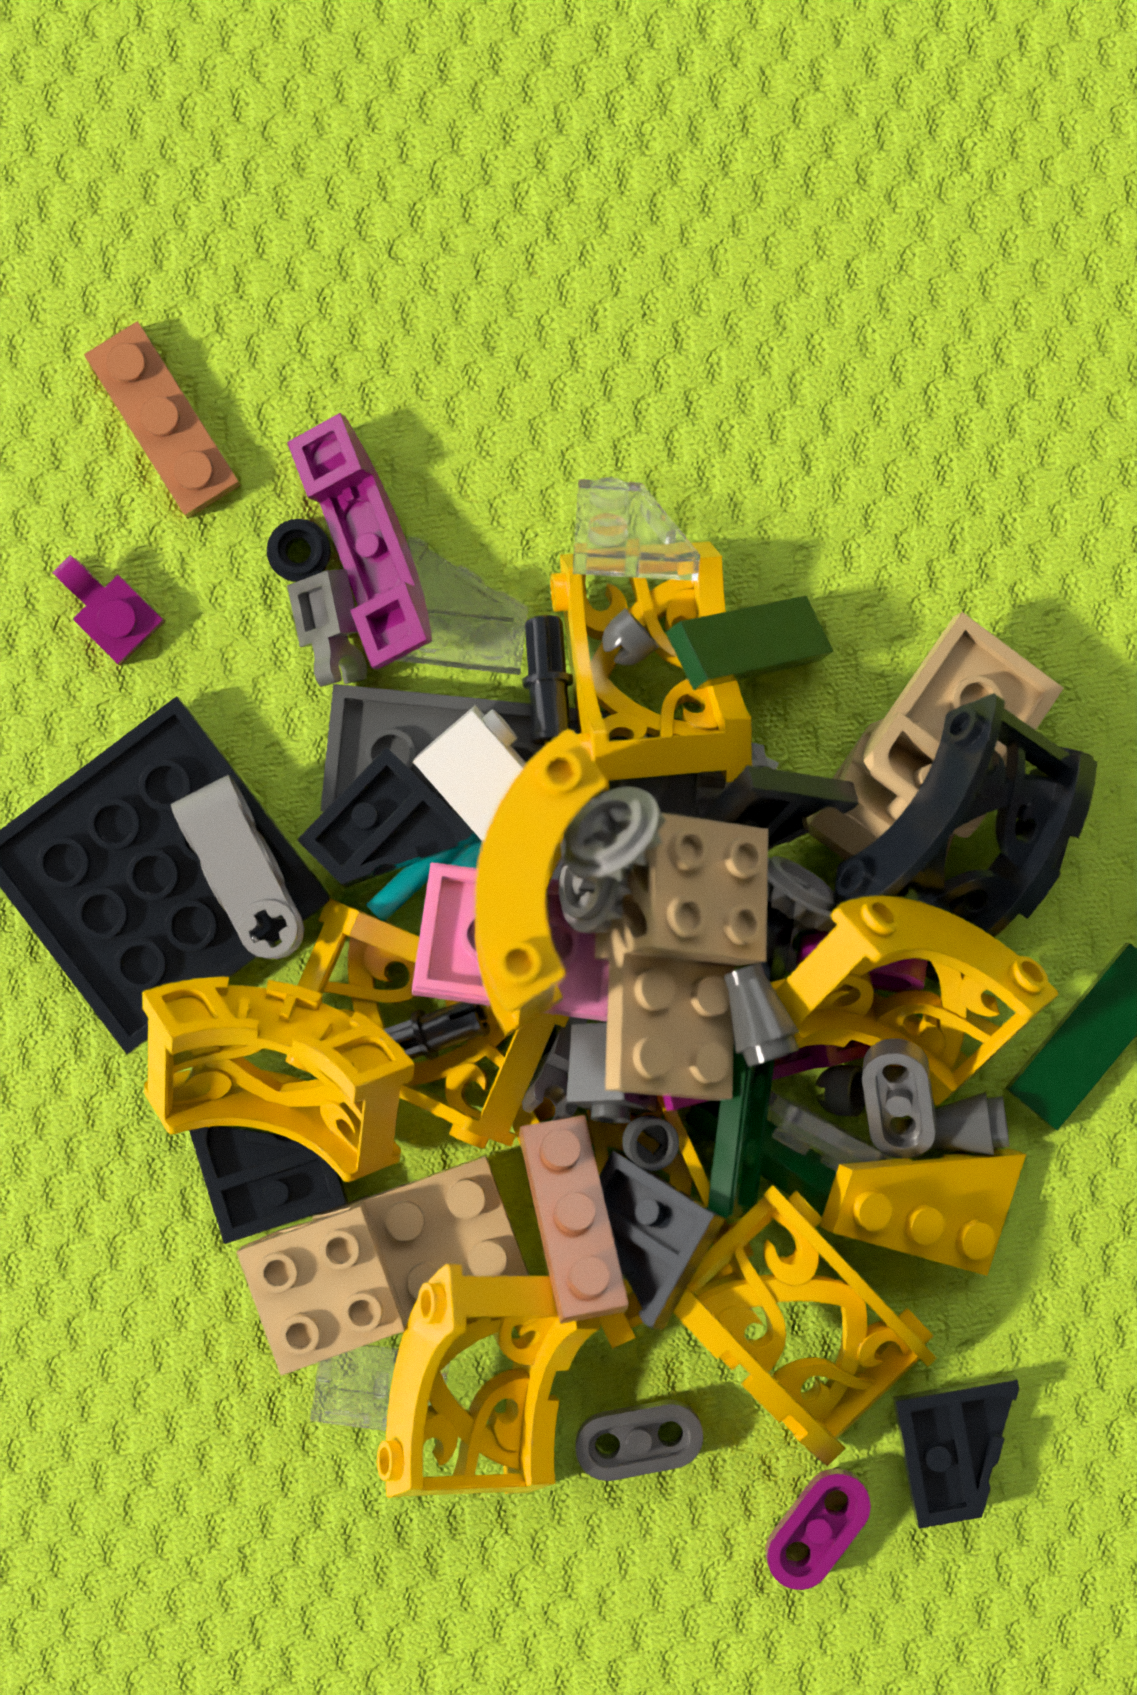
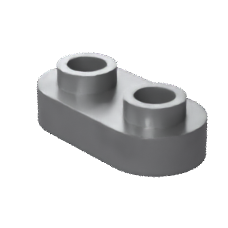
(898, 1093)
(640, 1446)

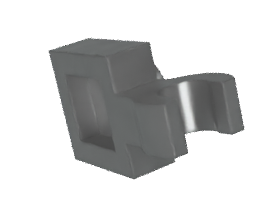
(324, 621)
(551, 1073)

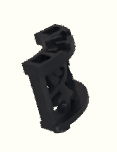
(963, 785)

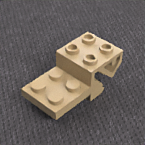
(899, 750)
(680, 932)
(362, 1264)

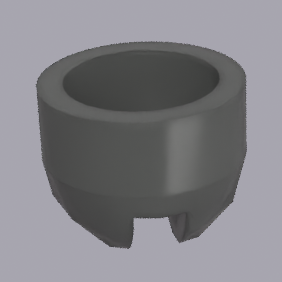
(629, 633)
(842, 1090)
(658, 1130)

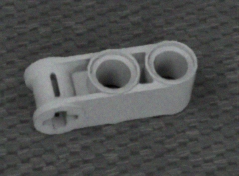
(239, 866)

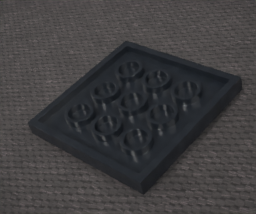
(117, 883)

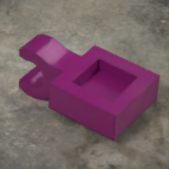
(113, 614)

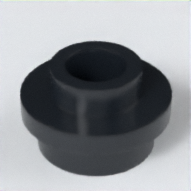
(285, 536)

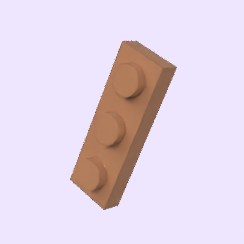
(162, 419)
(573, 1219)

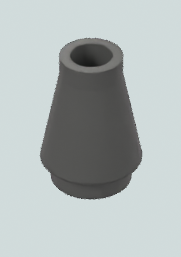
(759, 1018)
(972, 1125)

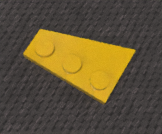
(927, 1208)

